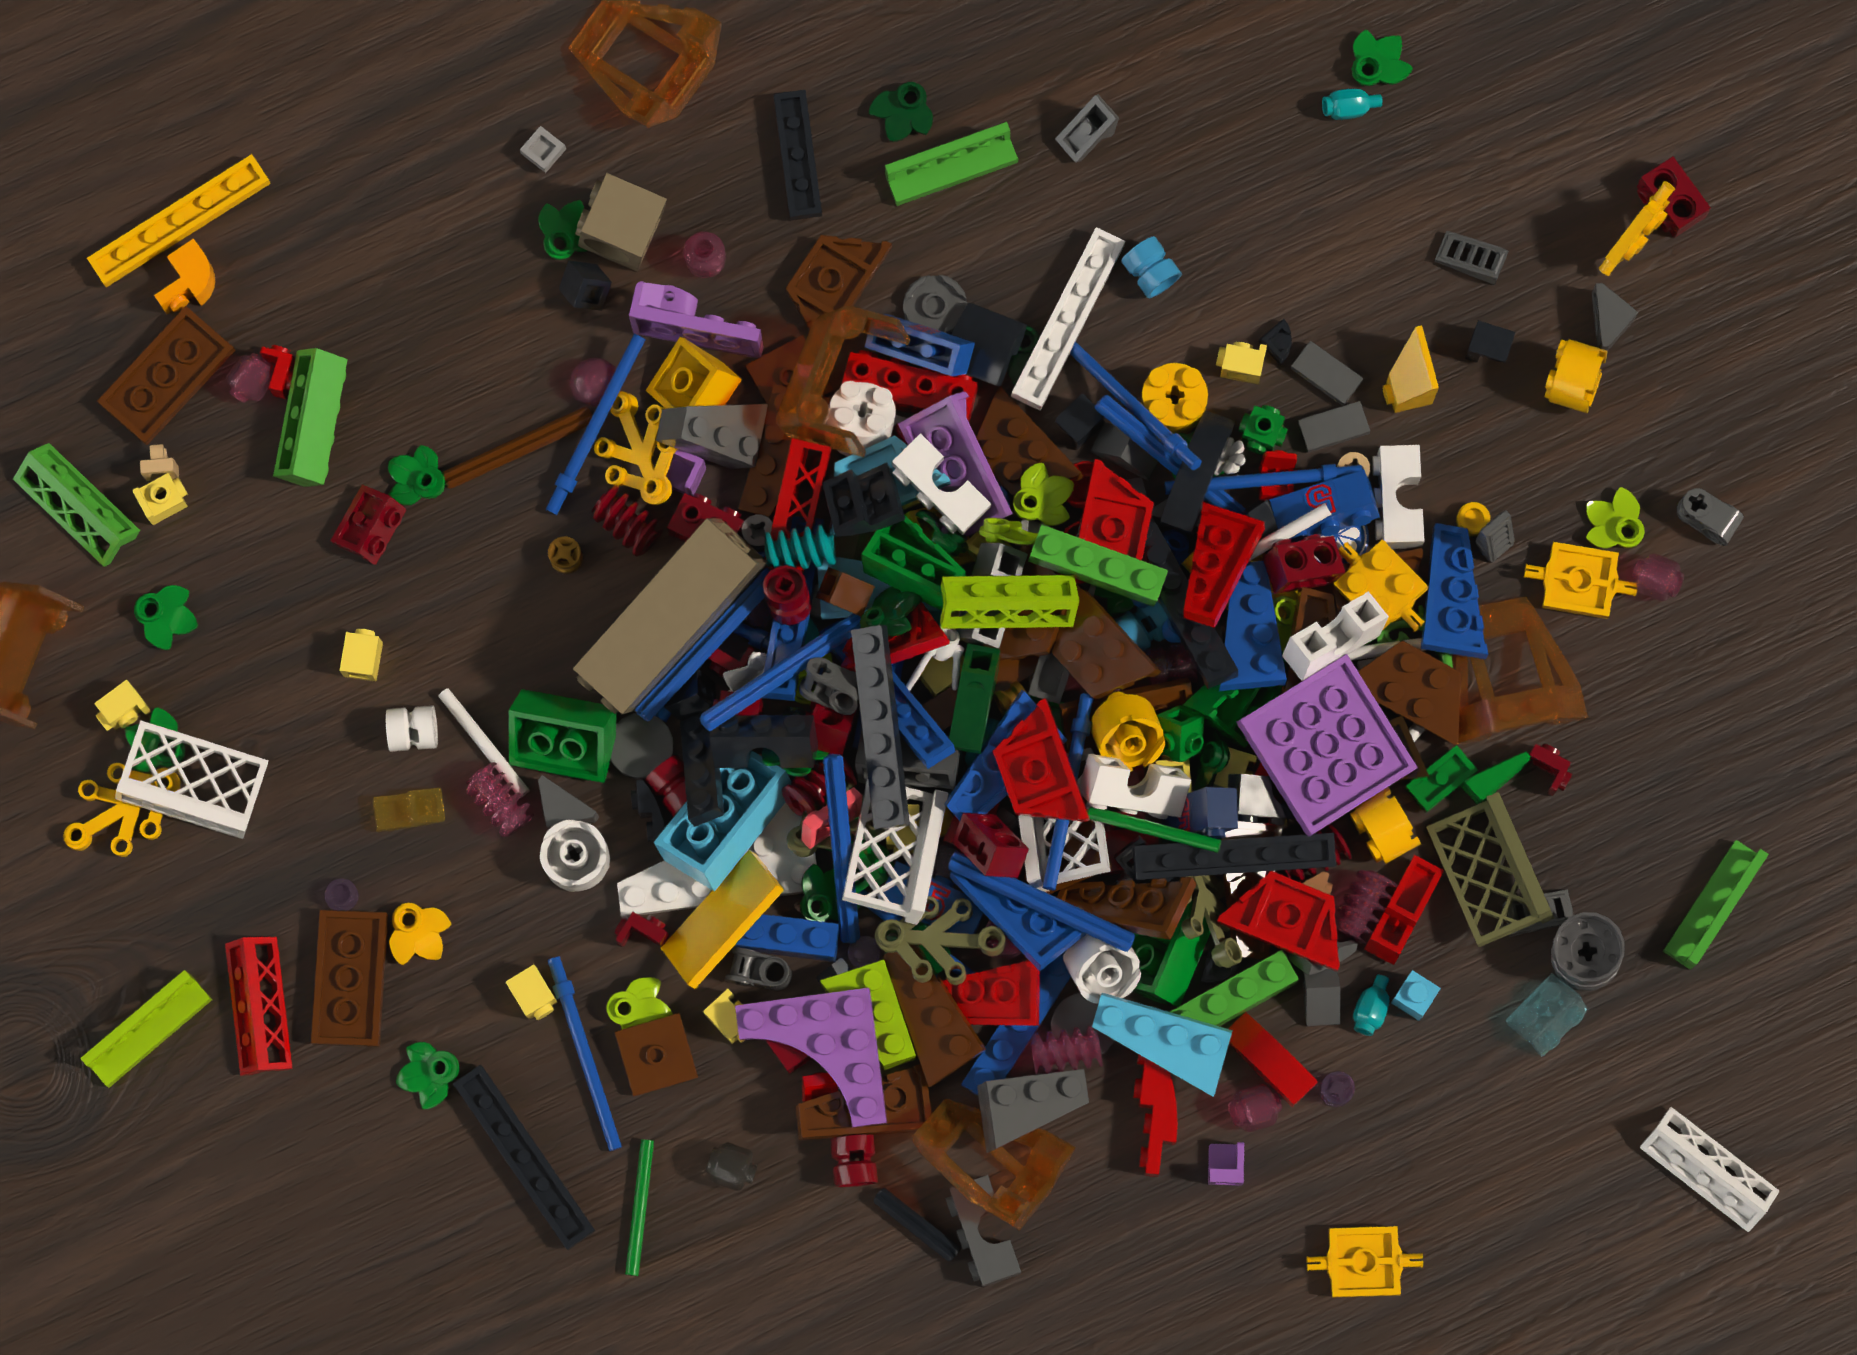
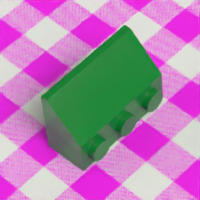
(561, 735)
(1168, 964)

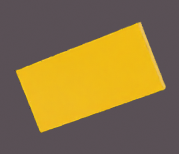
(722, 919)

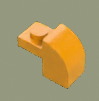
(195, 279)

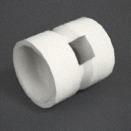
(400, 724)

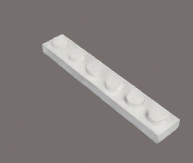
(1068, 319)

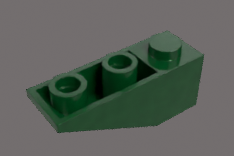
(974, 697)

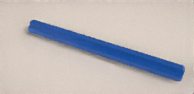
(1155, 447)
(702, 649)
(779, 673)
(840, 844)
(1045, 904)

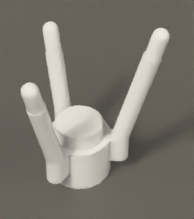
(942, 654)

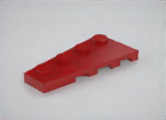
(1218, 561)
(1000, 995)

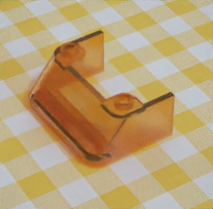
(803, 409)
(25, 619)

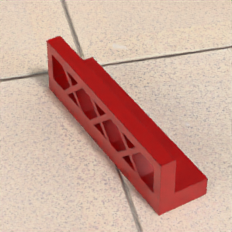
(790, 488)
(251, 1033)

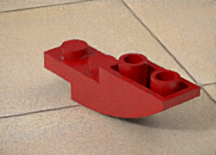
(1158, 1094)

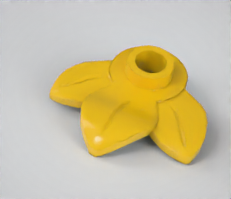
(420, 937)

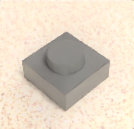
(543, 149)

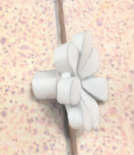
(1231, 458)

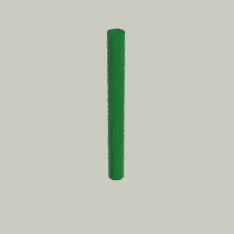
(1155, 829)
(639, 1207)

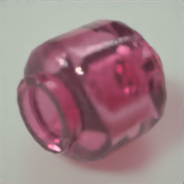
(704, 244)
(250, 377)
(1658, 577)
(1255, 1108)

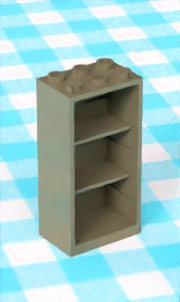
(669, 615)

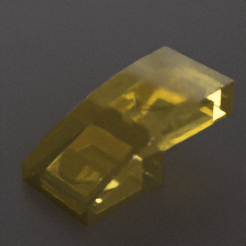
(408, 809)

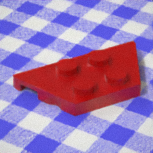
(1115, 514)
(923, 637)
(1039, 770)
(1288, 918)

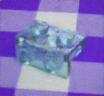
(1548, 1014)

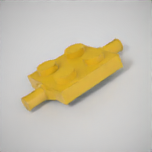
(1634, 237)
(1387, 580)
(1580, 580)
(1364, 1261)

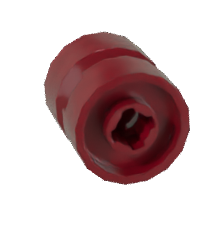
(787, 595)
(669, 781)
(854, 1172)

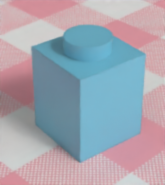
(1415, 995)

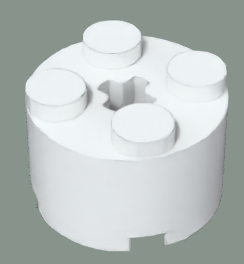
(863, 410)
(570, 874)
(1101, 968)

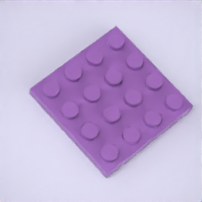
(1327, 745)

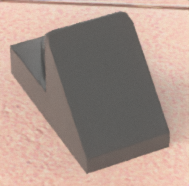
(1088, 128)

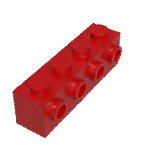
(910, 386)

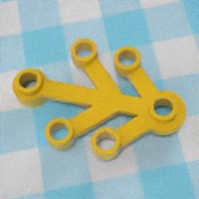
(640, 453)
(122, 809)

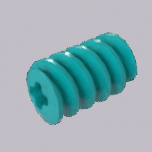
(800, 548)

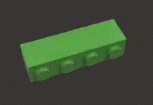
(310, 417)
(1098, 565)
(1241, 991)

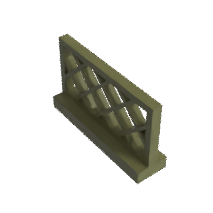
(1516, 857)

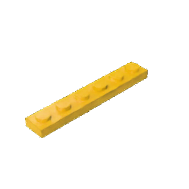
(178, 220)

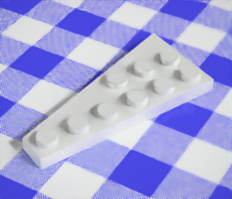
(669, 889)

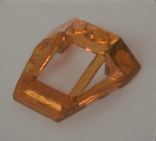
(695, 49)
(1523, 708)
(1032, 1182)

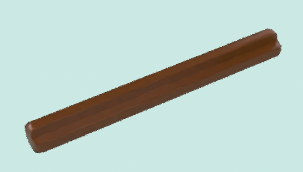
(517, 447)

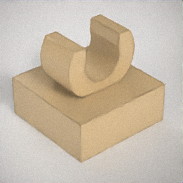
(159, 464)

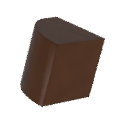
(845, 591)

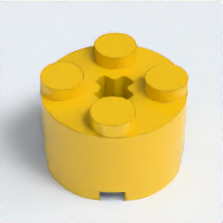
(1576, 375)
(1186, 385)
(1128, 730)
(1385, 826)

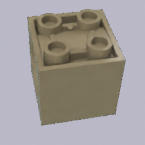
(620, 221)

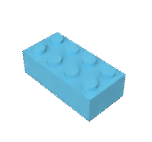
(715, 847)

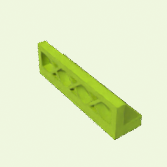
(1010, 596)
(146, 1028)

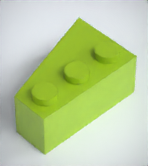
(891, 1031)

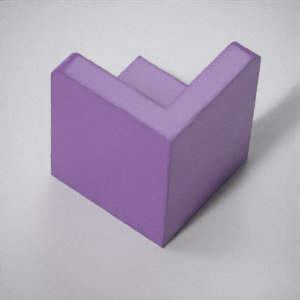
(686, 472)
(1226, 1164)

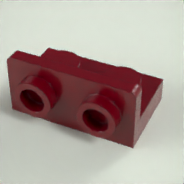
(369, 524)

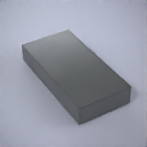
(1326, 373)
(1333, 427)

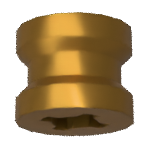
(561, 549)
(1005, 698)

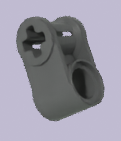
(1713, 517)
(833, 689)
(756, 969)

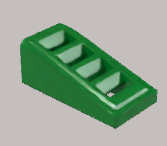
(1493, 778)

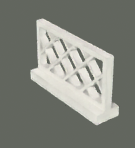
(182, 806)
(1034, 837)
(920, 863)

